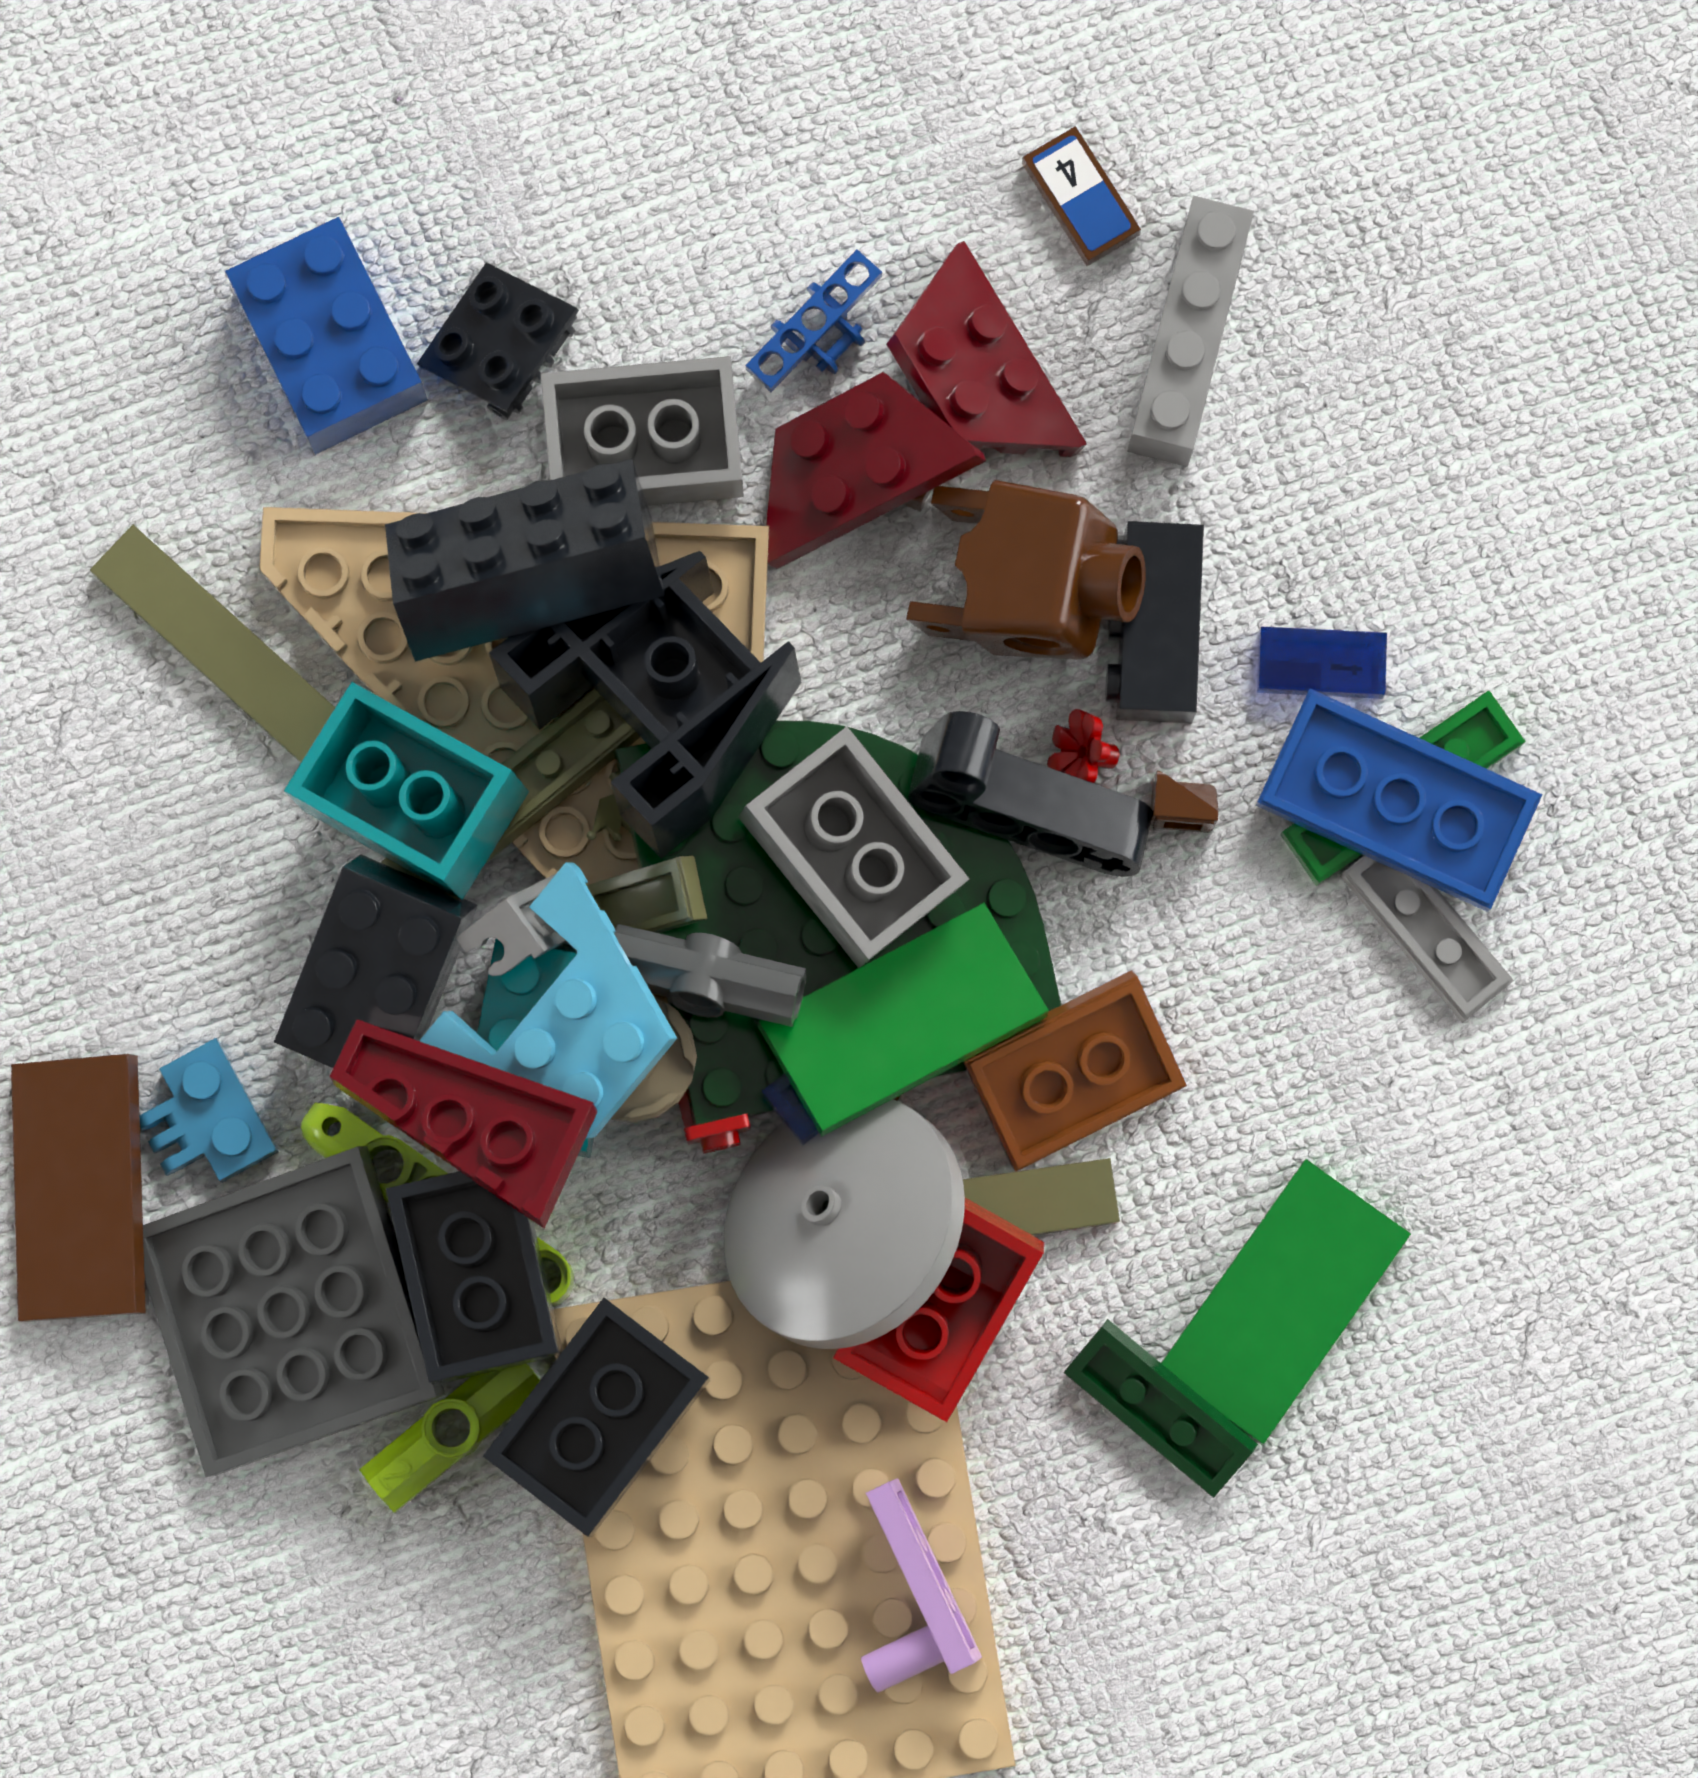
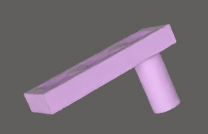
(946, 1631)

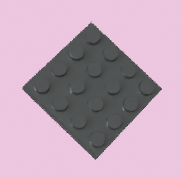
(286, 1311)

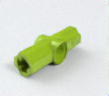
(417, 1454)

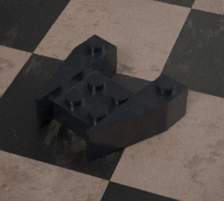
(677, 685)

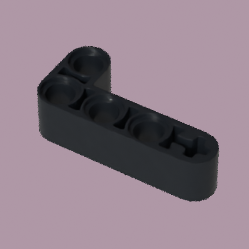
(1024, 802)

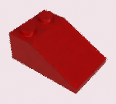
(946, 1339)

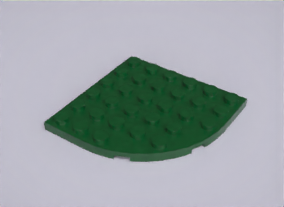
(767, 917)

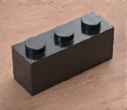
(1161, 644)

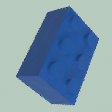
(327, 335)

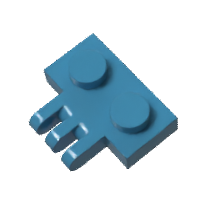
(208, 1116)

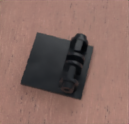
(499, 339)

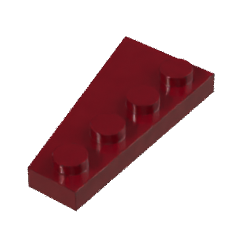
(477, 1118)

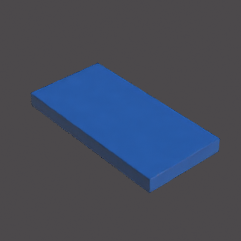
(1399, 800)

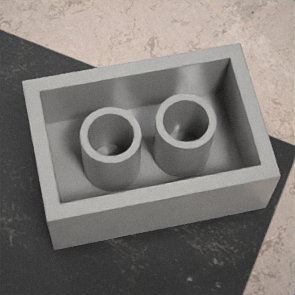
(664, 416)
(852, 847)

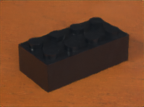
(523, 560)

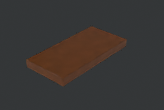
(78, 1188)

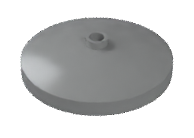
(846, 1229)

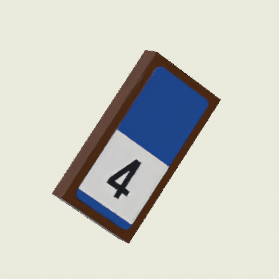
(1081, 196)

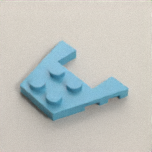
(594, 1025)

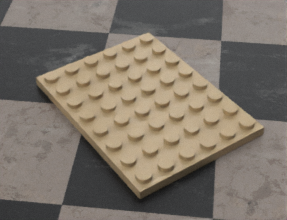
(759, 1575)

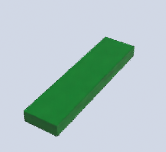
(1476, 733)

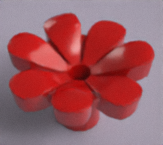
(1082, 747)

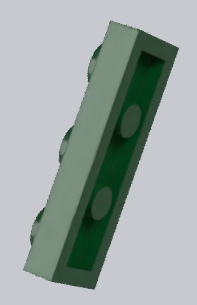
(1160, 1408)

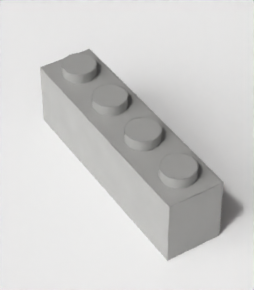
(1190, 331)

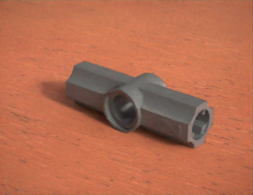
(713, 976)

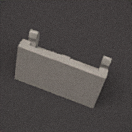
(516, 928)

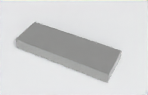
(1430, 935)

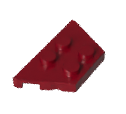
(977, 367)
(855, 464)

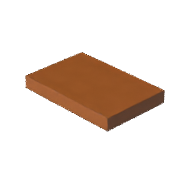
(1075, 1071)

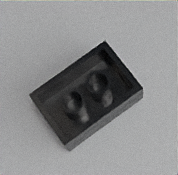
(374, 960)
(472, 1278)
(597, 1417)

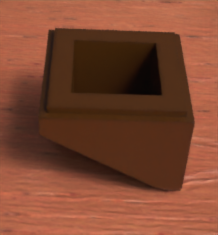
(1183, 805)

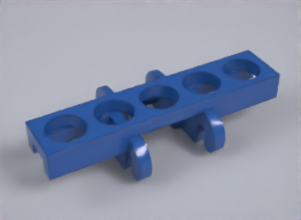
(835, 315)

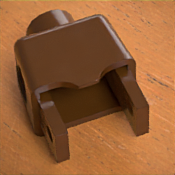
(1035, 573)

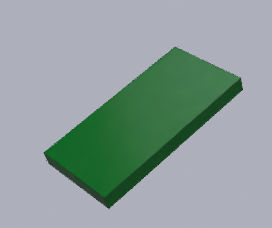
(904, 1019)
(1284, 1300)

